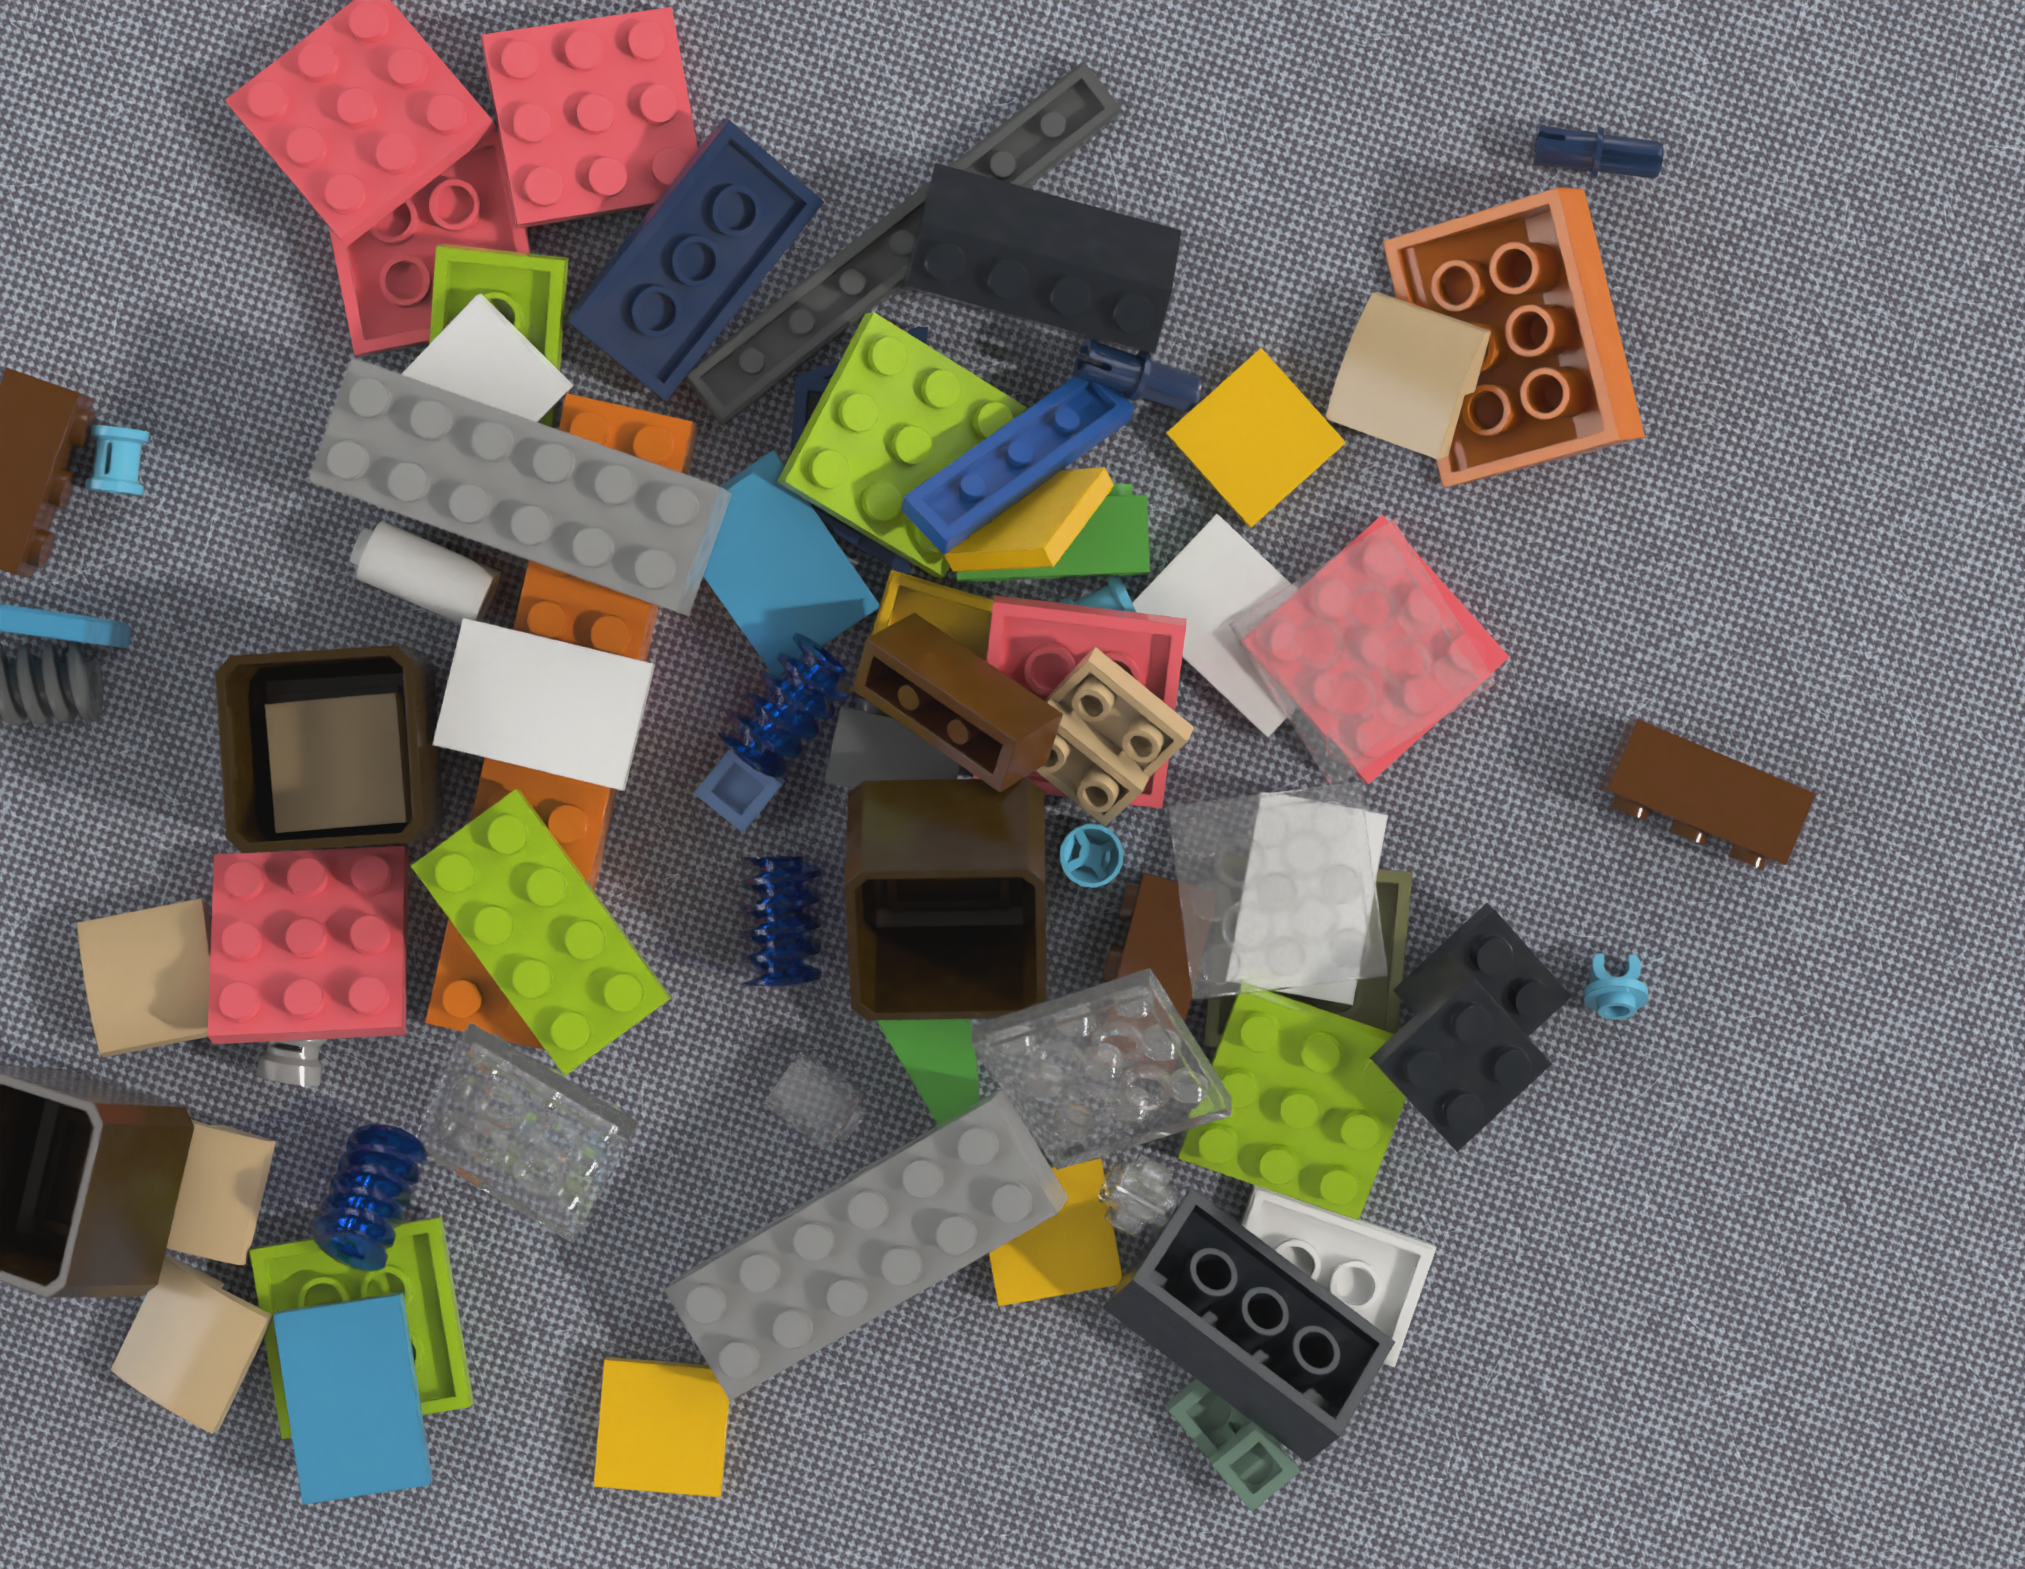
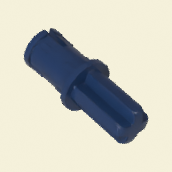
(1597, 152)
(1138, 376)

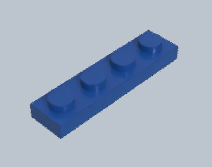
(1015, 461)

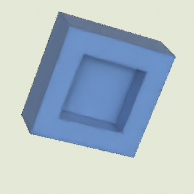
(737, 790)

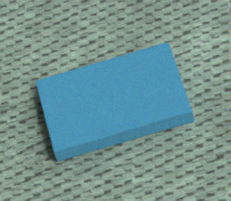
(782, 567)
(64, 626)
(352, 1398)

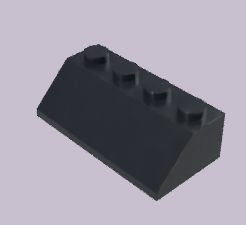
(1043, 259)
(1250, 1326)

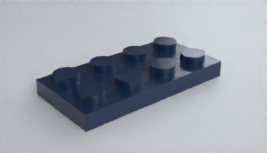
(694, 259)

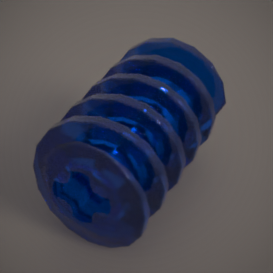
(788, 709)
(781, 921)
(369, 1196)

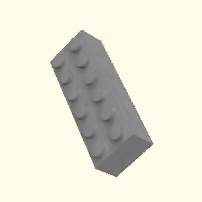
(520, 486)
(867, 1244)

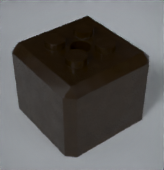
(254, 680)
(945, 899)
(86, 1183)

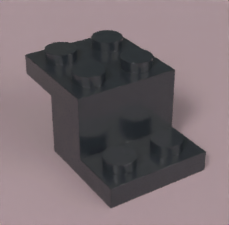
(1471, 1027)

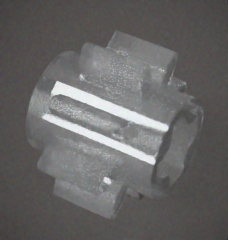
(1138, 1195)

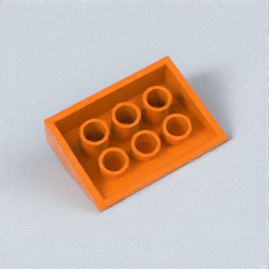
(1554, 353)

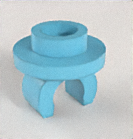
(1615, 996)

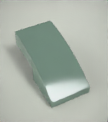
(1236, 1446)

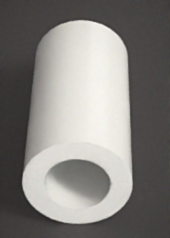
(424, 573)

